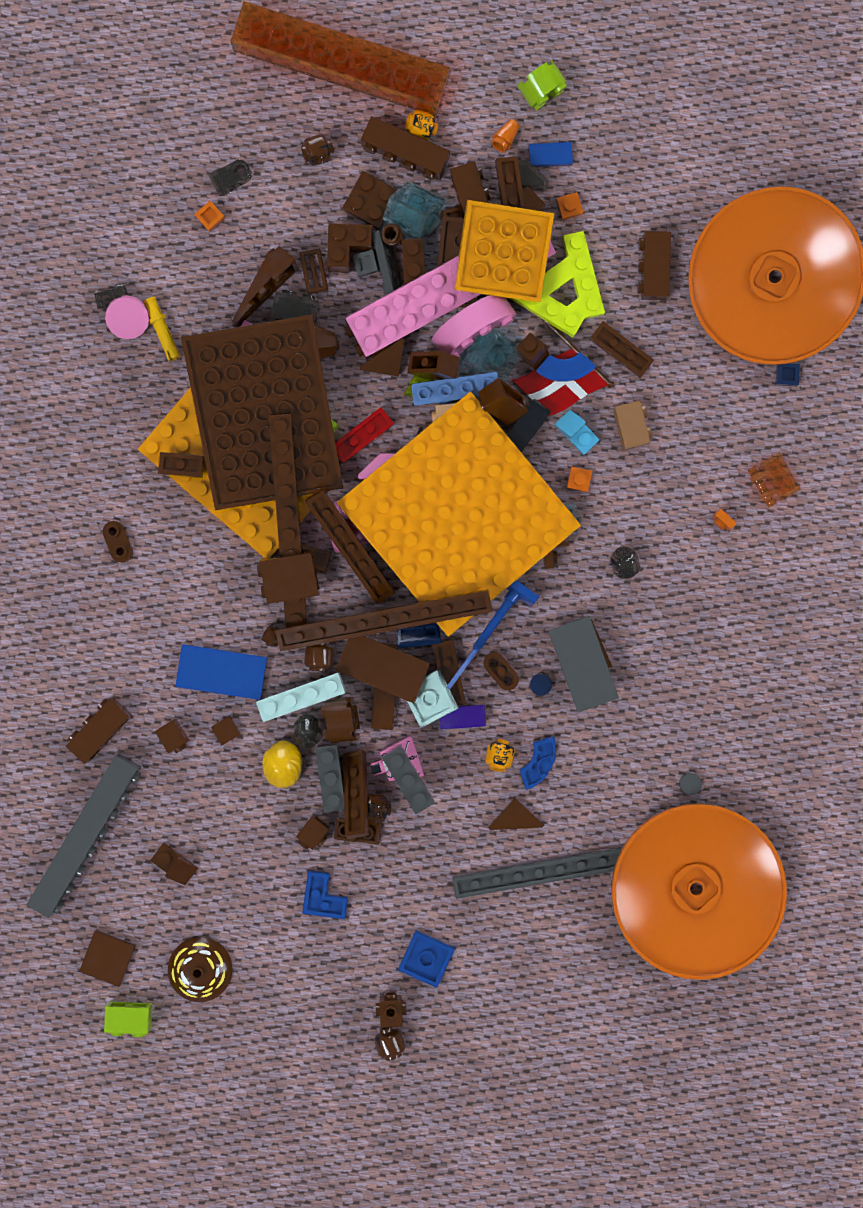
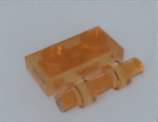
(778, 475)

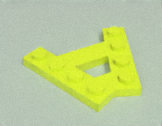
(579, 269)

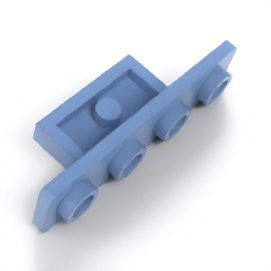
(450, 389)

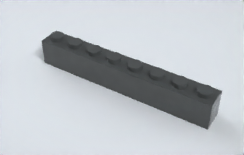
(84, 835)

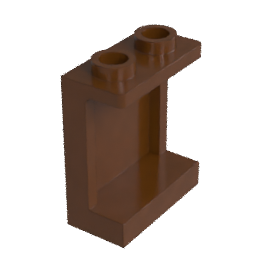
(289, 577)

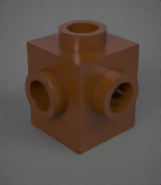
(389, 1017)

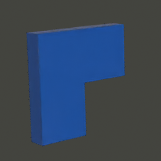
(317, 900)

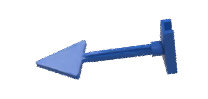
(515, 592)

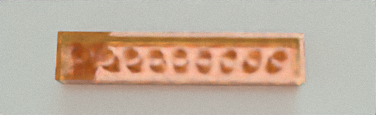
(339, 58)

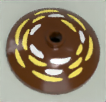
(205, 956)

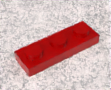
(363, 435)

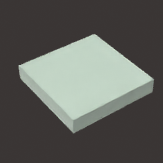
(433, 700)

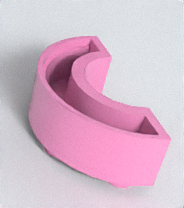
(472, 322)

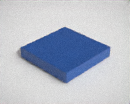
(426, 958)

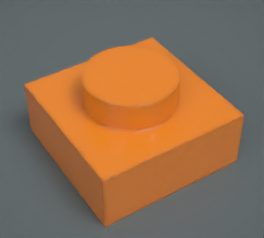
(569, 206)
(209, 216)
(579, 479)
(723, 520)

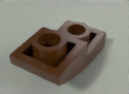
(372, 838)

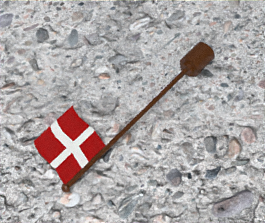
(561, 395)

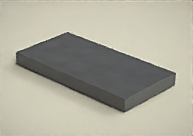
(583, 664)

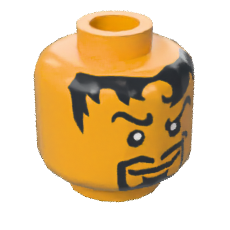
(421, 124)
(499, 755)

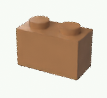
(632, 425)

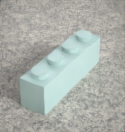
(301, 697)

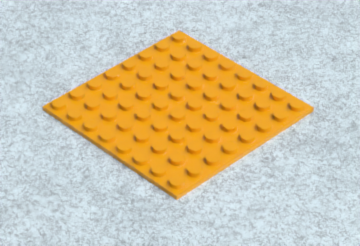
(459, 509)

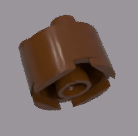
(341, 720)

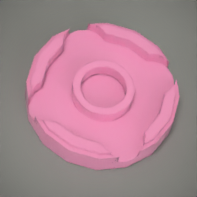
(127, 317)

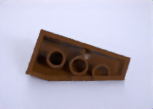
(270, 277)

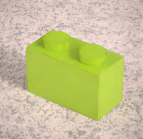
(128, 1018)

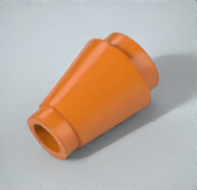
(505, 136)

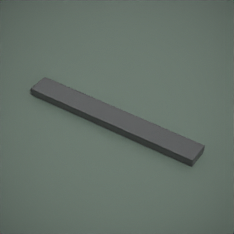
(535, 873)

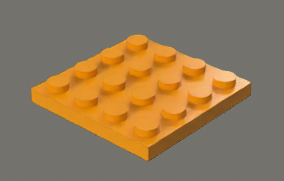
(503, 251)

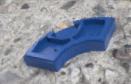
(565, 370)
(540, 764)

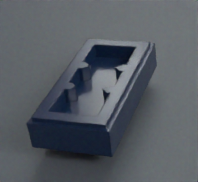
(419, 636)

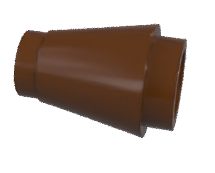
(392, 234)

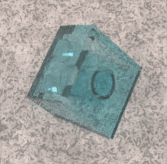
(407, 209)
(491, 354)

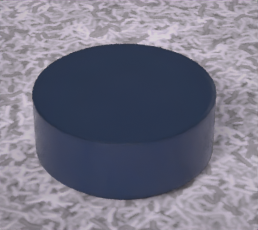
(540, 684)

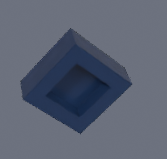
(787, 374)

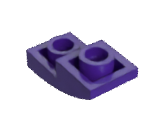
(464, 717)

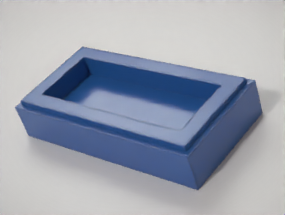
(551, 154)

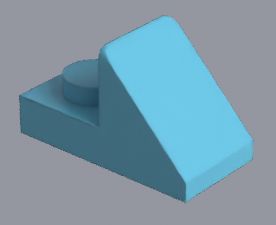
(577, 432)

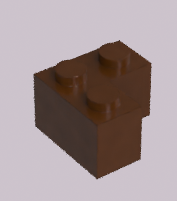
(344, 240)

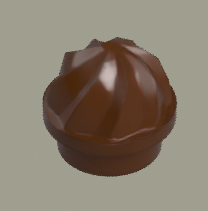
(270, 636)

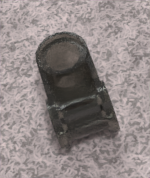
(228, 177)

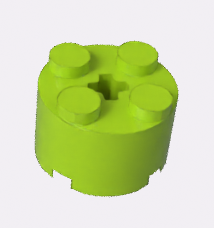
(542, 84)

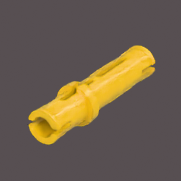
(158, 321)

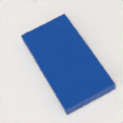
(221, 672)

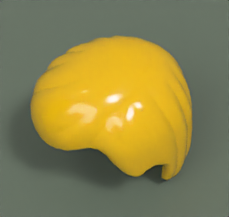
(282, 764)

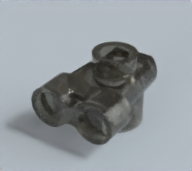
(114, 293)

